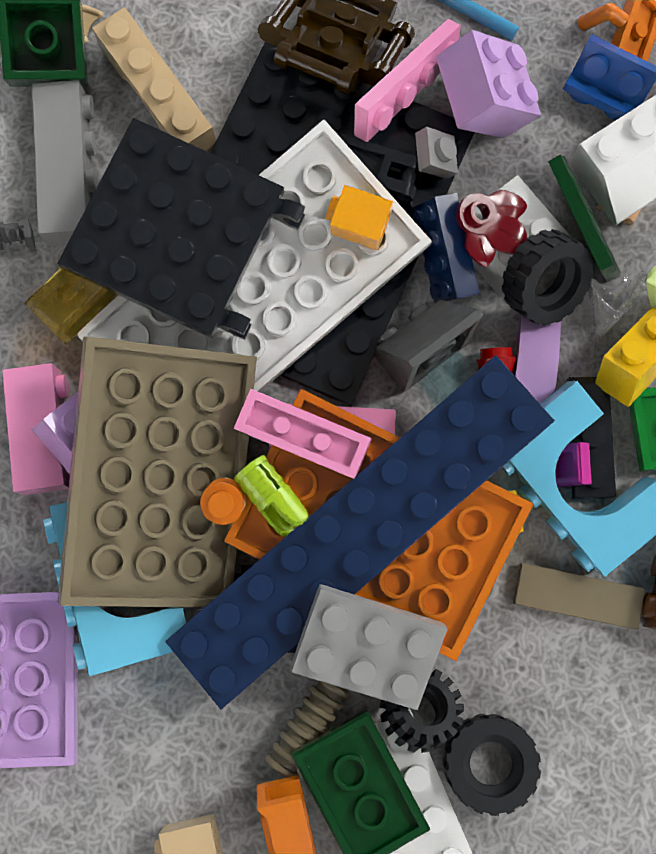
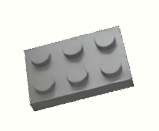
(368, 647)

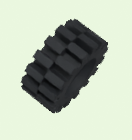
(430, 735)

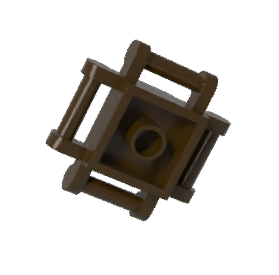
(337, 39)

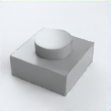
(436, 153)

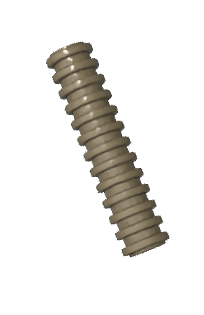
(306, 726)

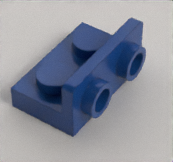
(610, 78)

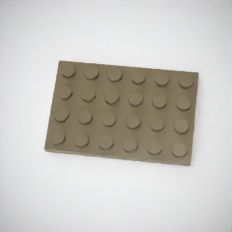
(144, 449)

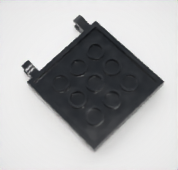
(175, 229)

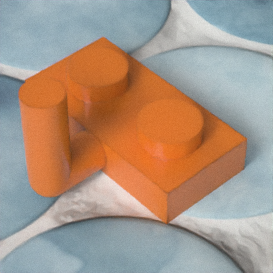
(634, 25)

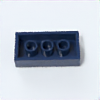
(446, 258)

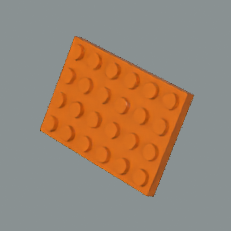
(440, 574)

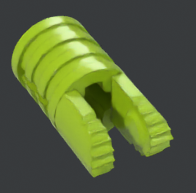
(271, 496)

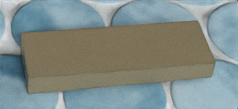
(579, 596)

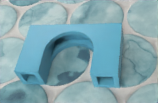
(600, 536)
(106, 639)

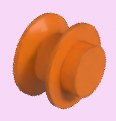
(223, 501)

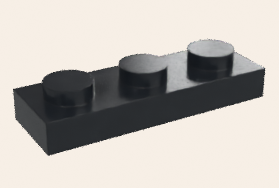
(600, 441)

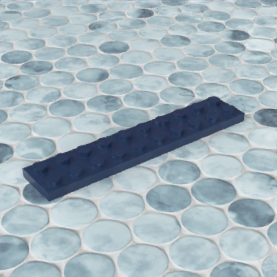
(360, 529)

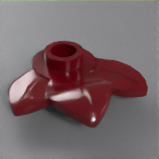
(498, 228)

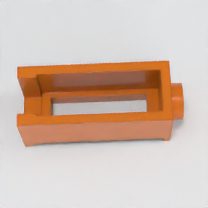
(285, 817)

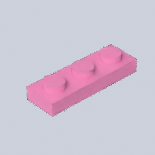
(302, 433)

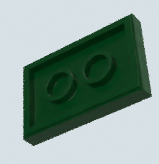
(584, 218)
(360, 788)

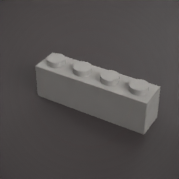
(62, 157)

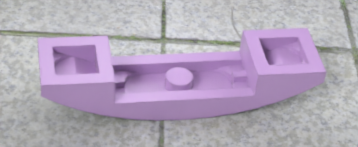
(537, 357)

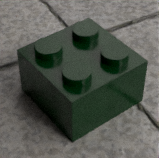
(42, 42)

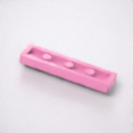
(403, 83)

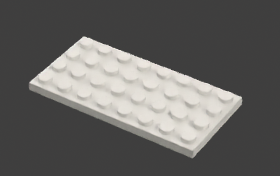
(297, 279)

